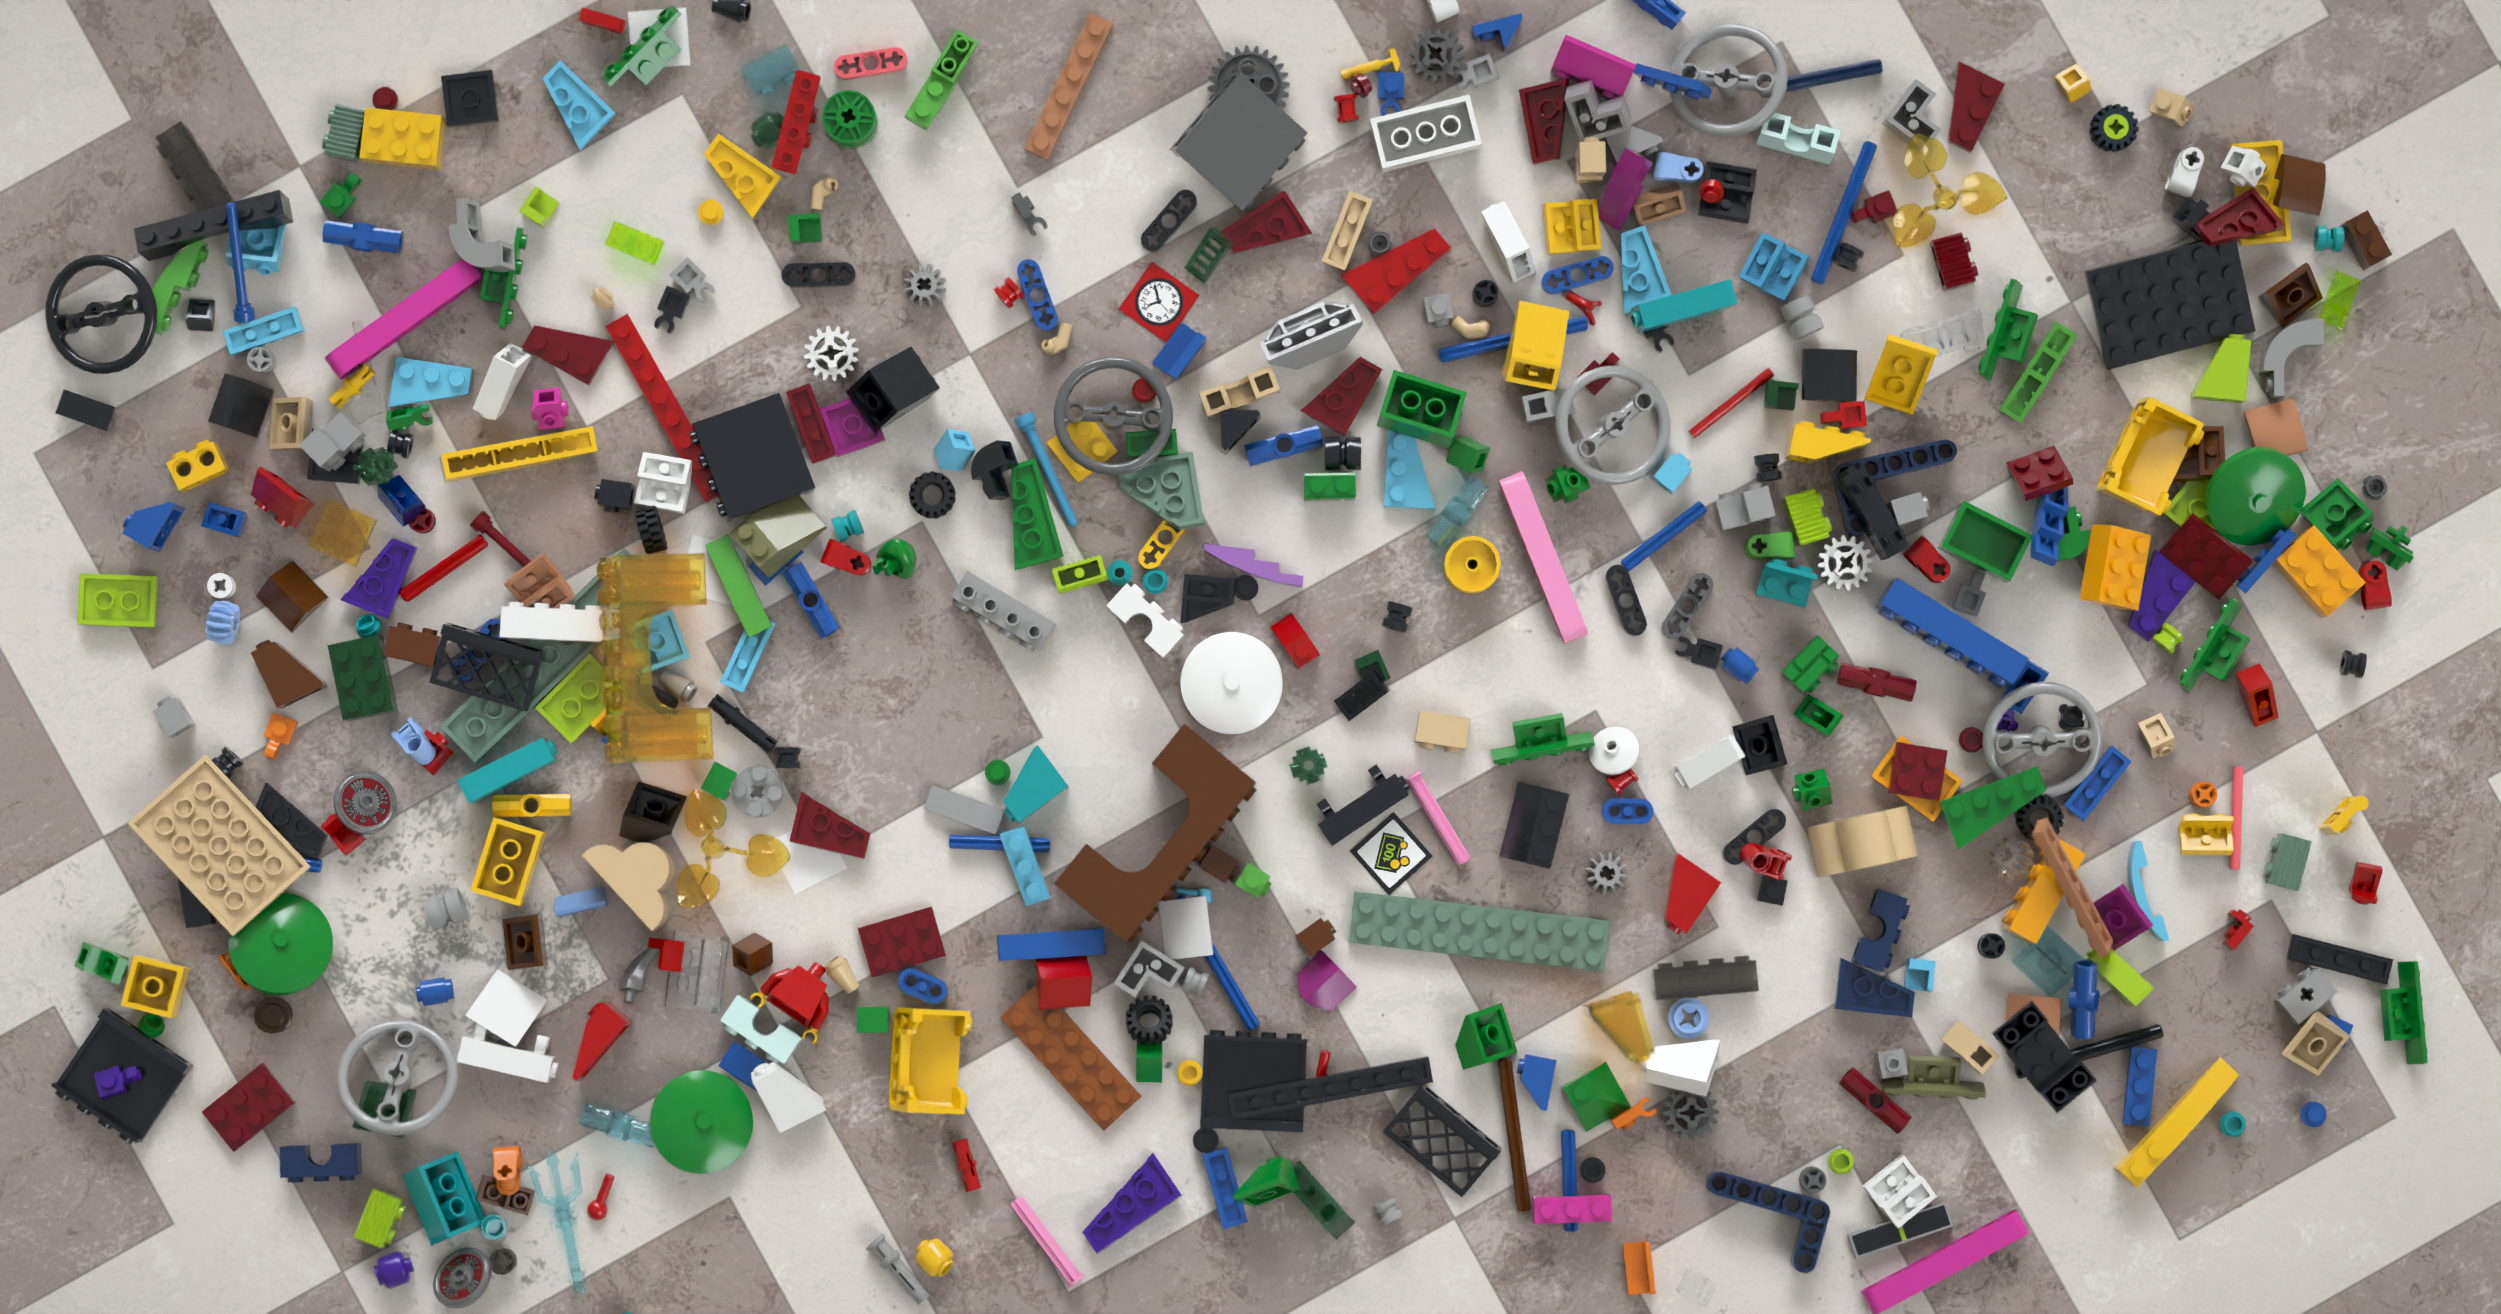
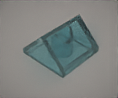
(2048, 962)

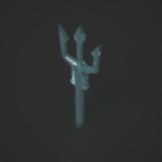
(563, 1211)

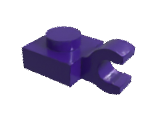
(113, 1080)

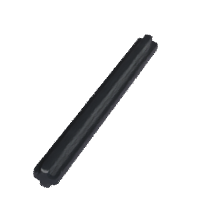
(2113, 1044)

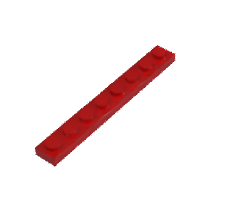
(659, 397)

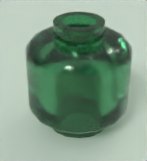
(767, 129)

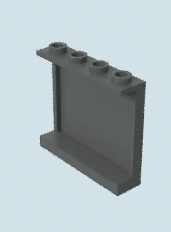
(1239, 141)

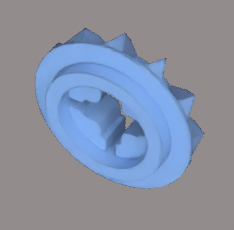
(1700, 1019)

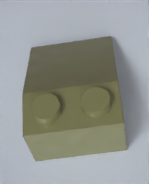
(778, 533)

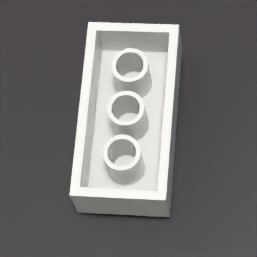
(1425, 133)

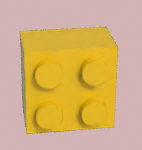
(155, 986)

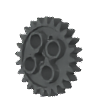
(1264, 70)

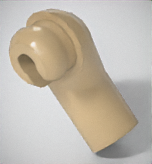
(821, 190)
(1471, 331)
(1058, 342)

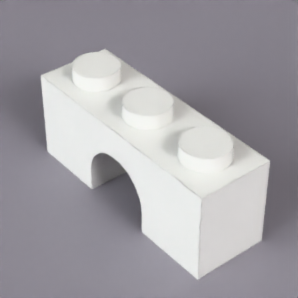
(1164, 633)

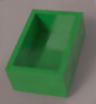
(1985, 542)

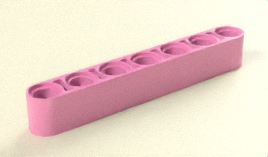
(1543, 557)

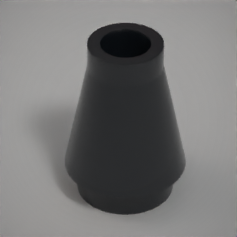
(733, 9)

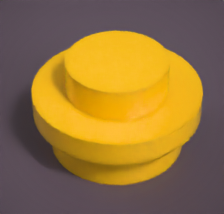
(710, 212)
(1189, 1072)

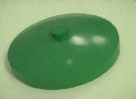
(2255, 495)
(283, 947)
(701, 1122)

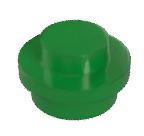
(997, 772)
(152, 1025)

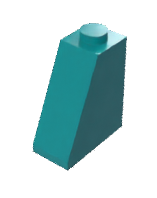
(1034, 787)

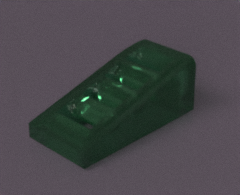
(1222, 240)

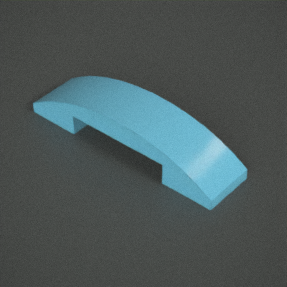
(2137, 860)

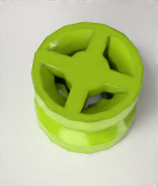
(2168, 638)

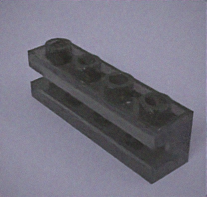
(192, 167)
(1705, 979)

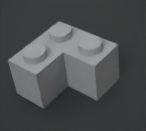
(1907, 116)
(1595, 117)
(333, 442)
(1744, 509)
(1148, 962)

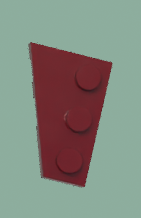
(1972, 104)
(1544, 118)
(2239, 219)
(1267, 225)
(568, 351)
(1344, 397)
(826, 830)

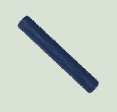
(1834, 75)

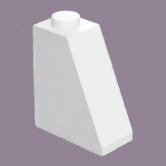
(1509, 241)
(501, 381)
(1708, 762)
(1684, 1066)
(785, 1096)

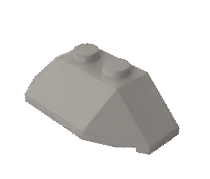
(1311, 335)

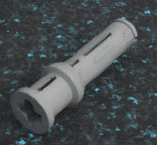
(890, 1259)

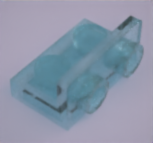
(771, 71)

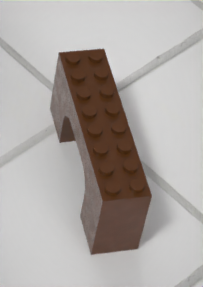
(1128, 898)

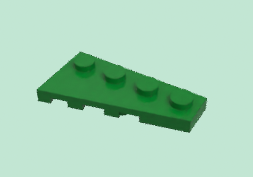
(1033, 522)
(1987, 805)

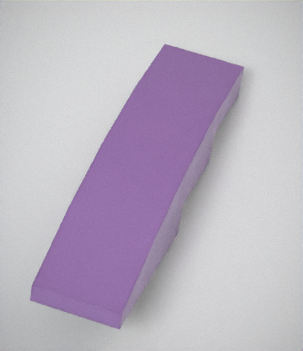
(1243, 560)

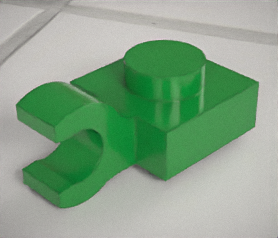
(339, 198)
(404, 417)

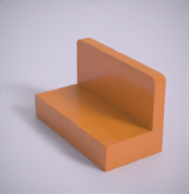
(1638, 1267)

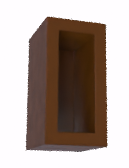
(2365, 240)
(412, 645)

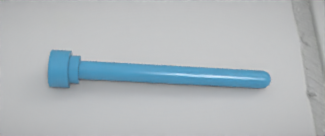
(1027, 425)

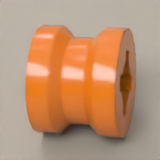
(2206, 791)

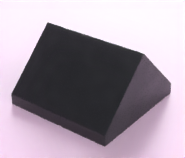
(241, 405)
(1235, 425)
(1760, 745)

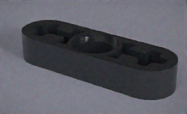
(1185, 210)
(799, 282)
(1636, 604)
(1764, 819)

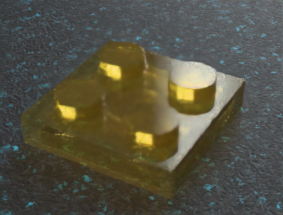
(342, 533)

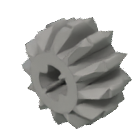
(925, 277)
(1609, 865)

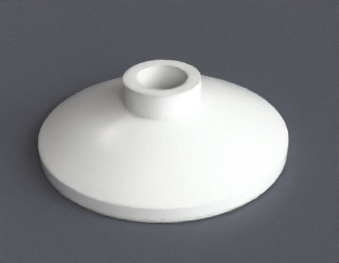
(1616, 760)

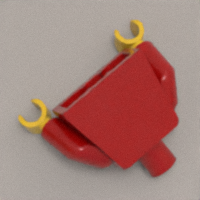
(798, 995)

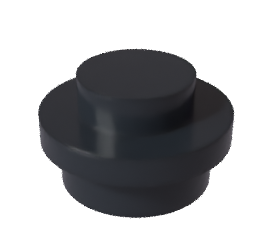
(1246, 587)
(1205, 1140)
(1592, 1170)

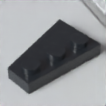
(291, 822)

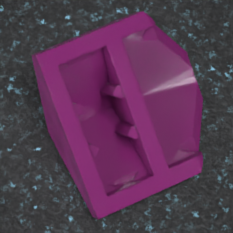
(1323, 983)

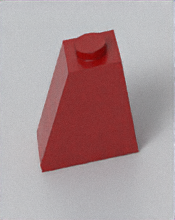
(1687, 894)

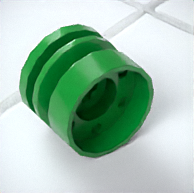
(857, 132)

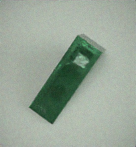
(1321, 1202)

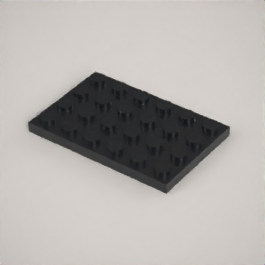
(2169, 301)

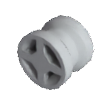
(257, 357)
(1195, 982)
(1387, 1211)

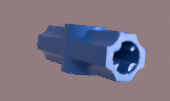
(362, 237)
(1300, 440)
(820, 614)
(2084, 999)

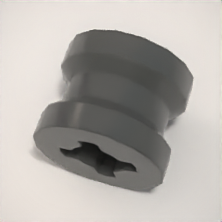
(1816, 1182)

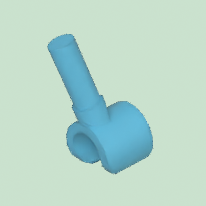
(1200, 892)

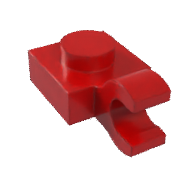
(1848, 414)

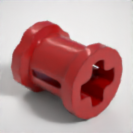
(1346, 108)
(1621, 781)

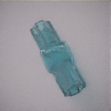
(1457, 511)
(616, 1125)

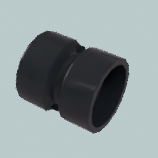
(1342, 453)

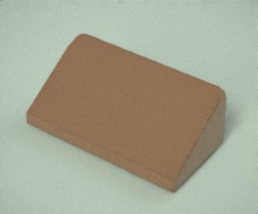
(1659, 204)

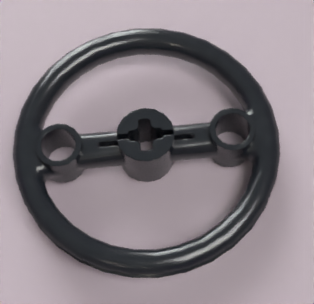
(145, 305)

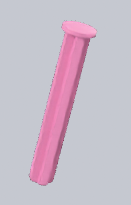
(1438, 818)
(1046, 1241)

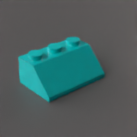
(444, 1198)

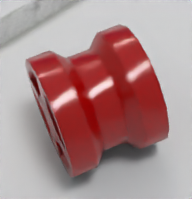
(1009, 292)

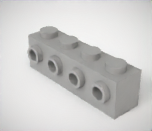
(1002, 610)

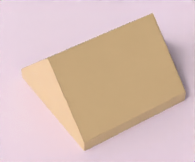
(290, 423)
(2316, 1043)

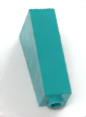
(1683, 306)
(507, 770)

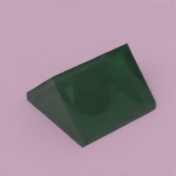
(374, 1095)

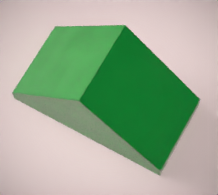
(1818, 716)
(1149, 1062)

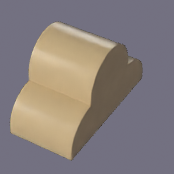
(1862, 841)
(637, 877)

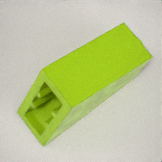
(2226, 373)
(2120, 977)

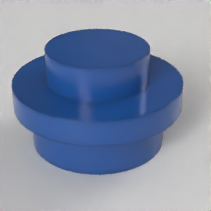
(2313, 1114)

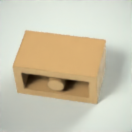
(1442, 731)

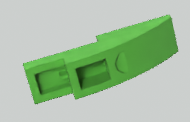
(942, 80)
(179, 274)

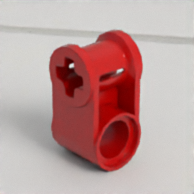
(1924, 556)
(842, 557)
(2376, 590)
(1769, 860)

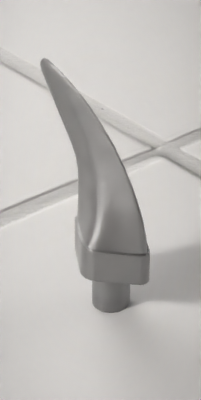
(633, 977)

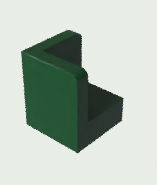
(1780, 395)
(1372, 662)

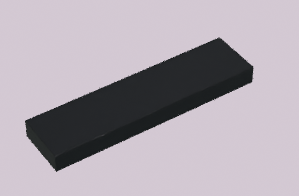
(2339, 959)

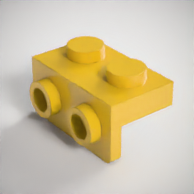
(2205, 835)

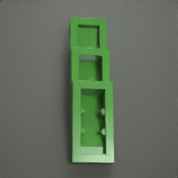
(2038, 371)
(738, 585)

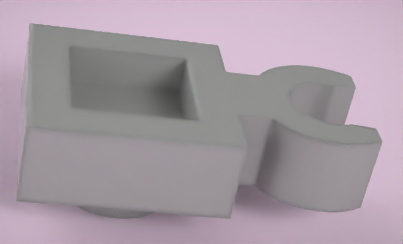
(1480, 72)
(691, 278)

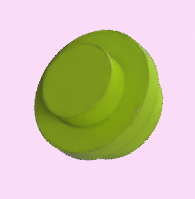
(1840, 1161)

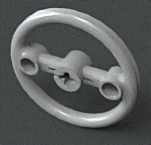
(1739, 82)
(1651, 398)
(2053, 739)
(391, 1124)

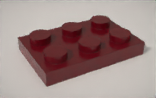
(2205, 556)
(901, 941)
(248, 1107)

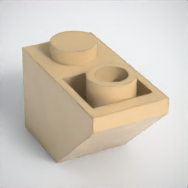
(1970, 1047)

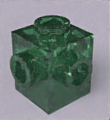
(375, 466)
(1310, 776)

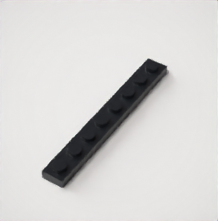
(1329, 1087)

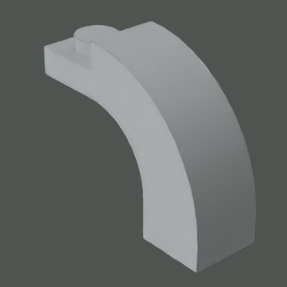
(470, 245)
(2298, 335)

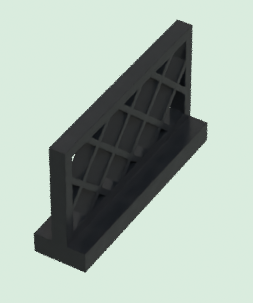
(493, 645)
(1457, 1123)

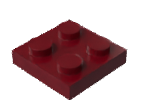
(2040, 473)
(1917, 771)

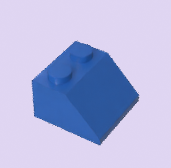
(153, 524)

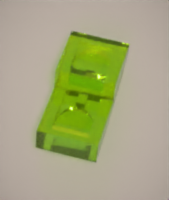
(634, 243)
(2339, 299)

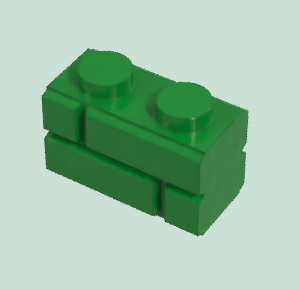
(1329, 486)
(1810, 665)

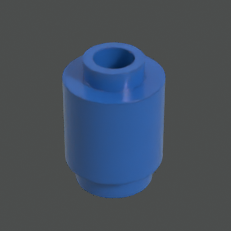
(1739, 665)
(435, 991)

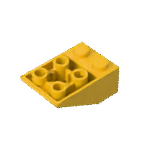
(1536, 346)
(1813, 444)

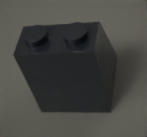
(892, 389)

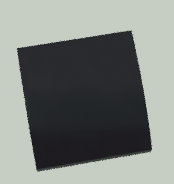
(1738, 192)
(1829, 375)

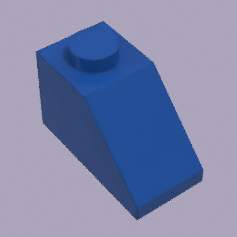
(1537, 1077)

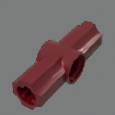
(1876, 682)
(1887, 1111)

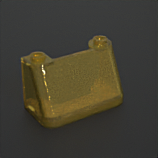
(1622, 1024)

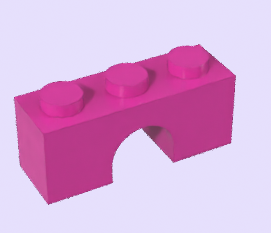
(1572, 1209)

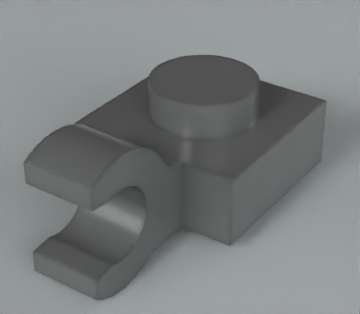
(1025, 209)
(1970, 597)

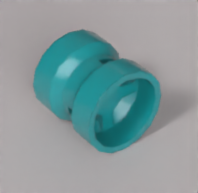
(2328, 238)
(847, 525)

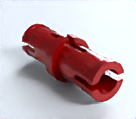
(966, 1165)

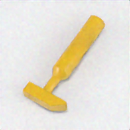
(1372, 66)

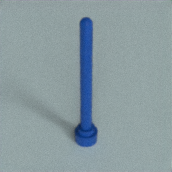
(243, 311)

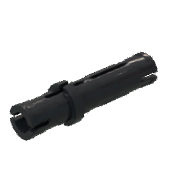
(748, 728)

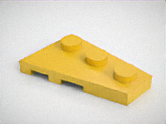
(742, 173)

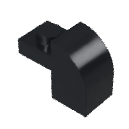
(2189, 214)
(990, 464)

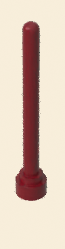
(484, 525)

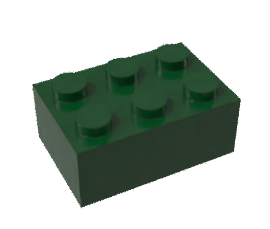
(362, 678)

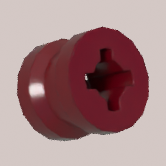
(420, 519)

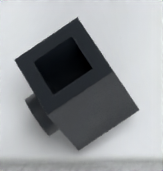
(614, 495)

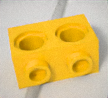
(199, 472)

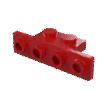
(796, 122)

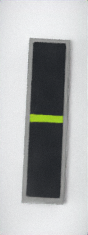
(1886, 1235)

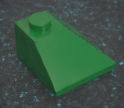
(1484, 1037)
(1596, 1096)
(1268, 1183)

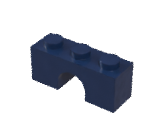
(1890, 910)
(297, 1163)

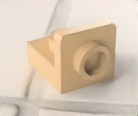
(2157, 735)

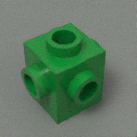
(1566, 484)
(1812, 789)

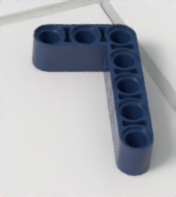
(1883, 471)
(1779, 1205)

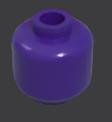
(393, 1270)

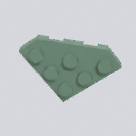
(1167, 489)

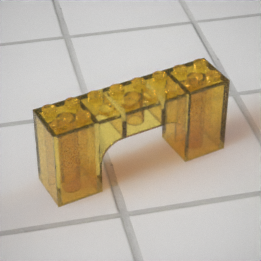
(635, 720)

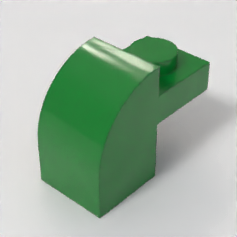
(2074, 540)
(102, 963)

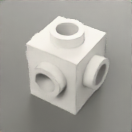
(2243, 166)

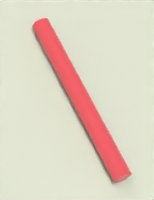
(2237, 797)

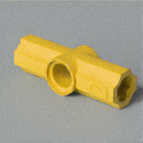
(516, 805)

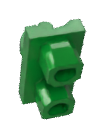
(2400, 553)

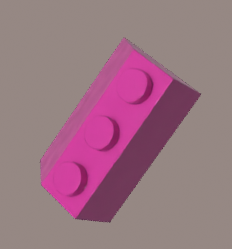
(1585, 62)

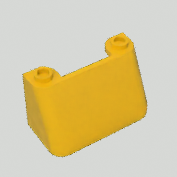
(2149, 455)
(927, 1060)

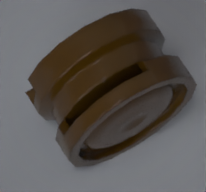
(273, 1015)

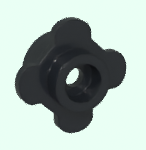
(2065, 721)

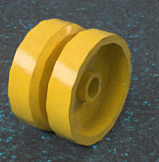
(1467, 579)

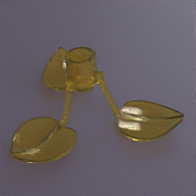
(1922, 158)
(702, 816)

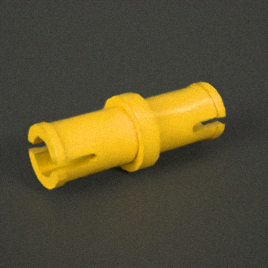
(352, 385)

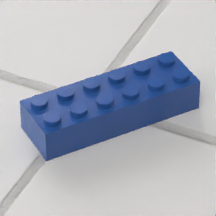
(1952, 633)

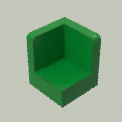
(805, 228)
(1467, 454)
(719, 781)
(872, 1019)

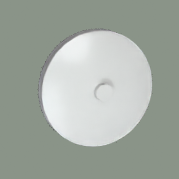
(1231, 683)

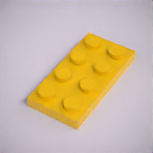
(2267, 186)

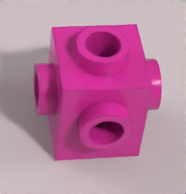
(549, 408)

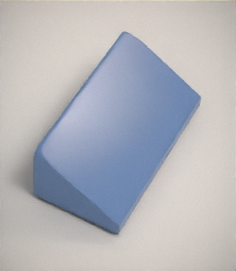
(580, 901)

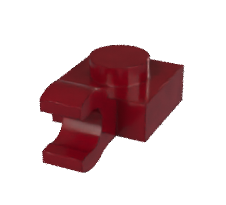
(1878, 208)
(1595, 386)

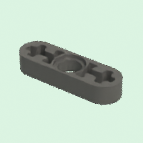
(1690, 586)

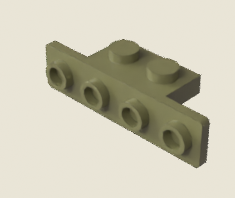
(1933, 1077)

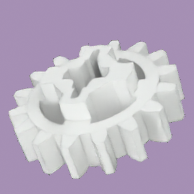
(833, 365)
(1854, 570)

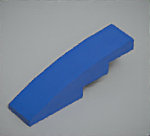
(2048, 526)
(1050, 944)

